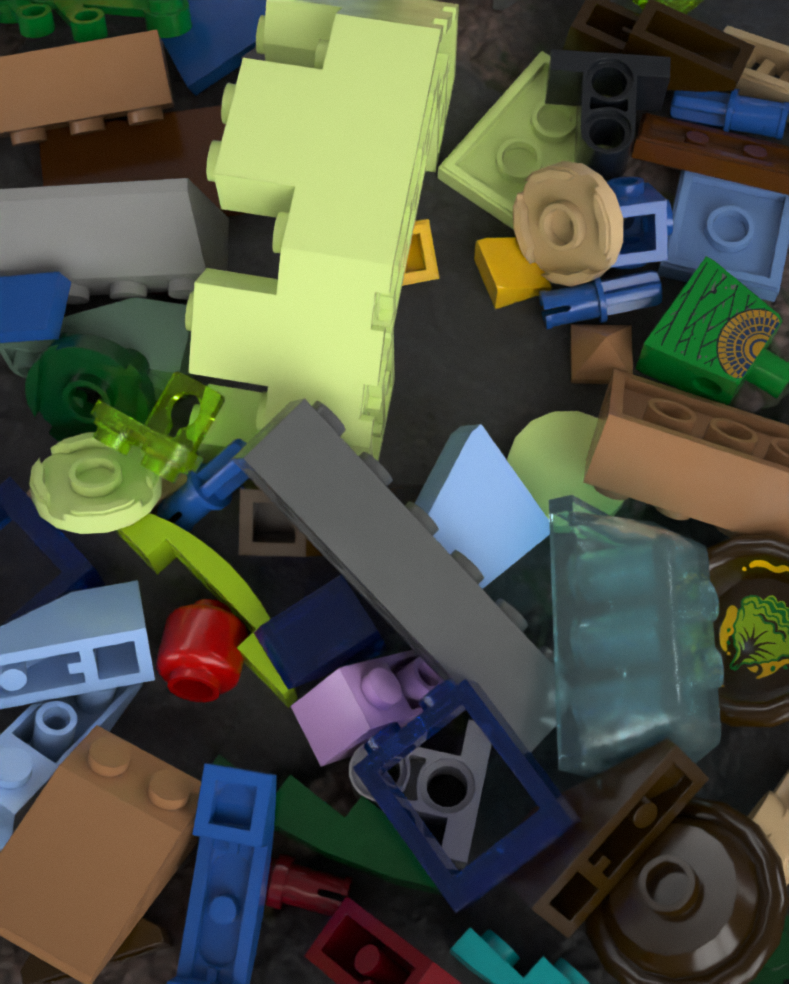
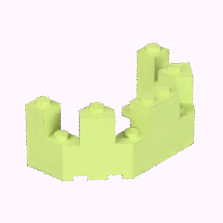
(337, 152)

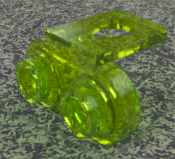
(163, 453)

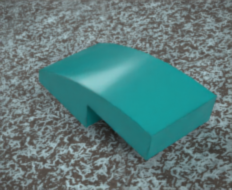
(493, 962)

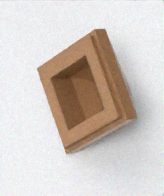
(598, 351)

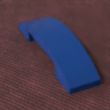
(229, 876)

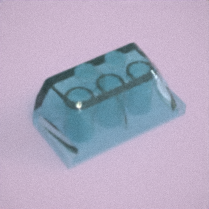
(630, 639)

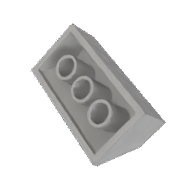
(114, 236)

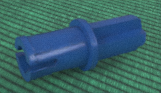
(731, 112)
(600, 298)
(206, 489)

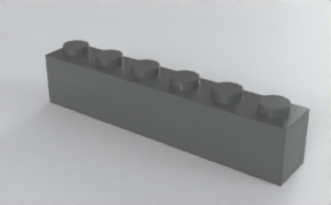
(398, 564)

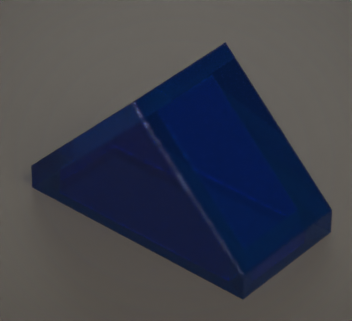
(320, 635)

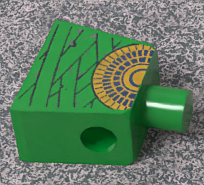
(715, 339)

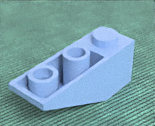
(43, 739)

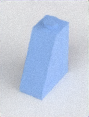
(481, 504)

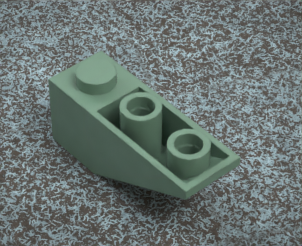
(134, 323)

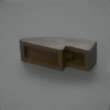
(700, 54)

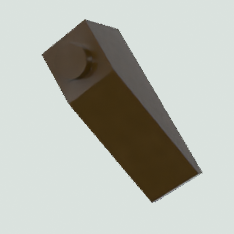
(619, 821)

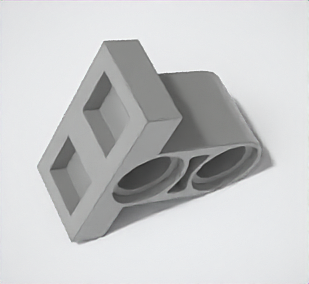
(421, 768)

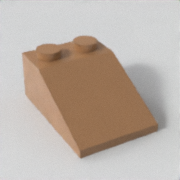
(95, 853)

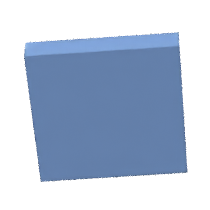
(734, 226)

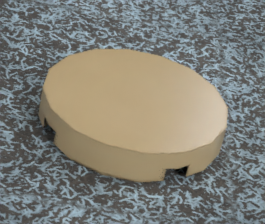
(568, 223)

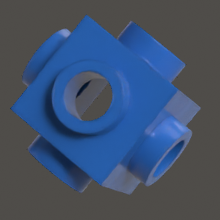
(646, 225)

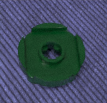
(93, 362)

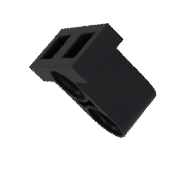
(632, 83)

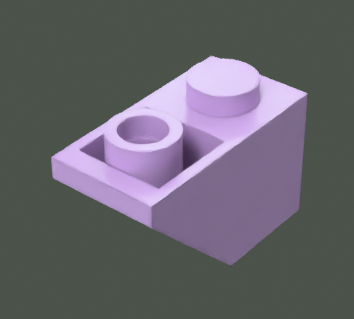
(361, 702)

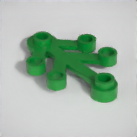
(88, 19)

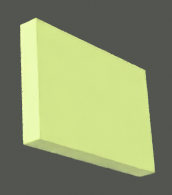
(511, 143)

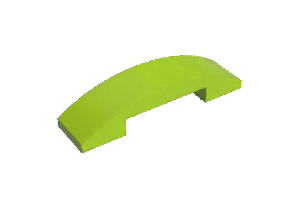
(161, 542)

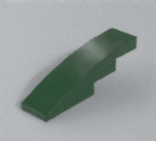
(359, 840)

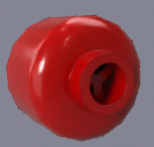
(201, 651)

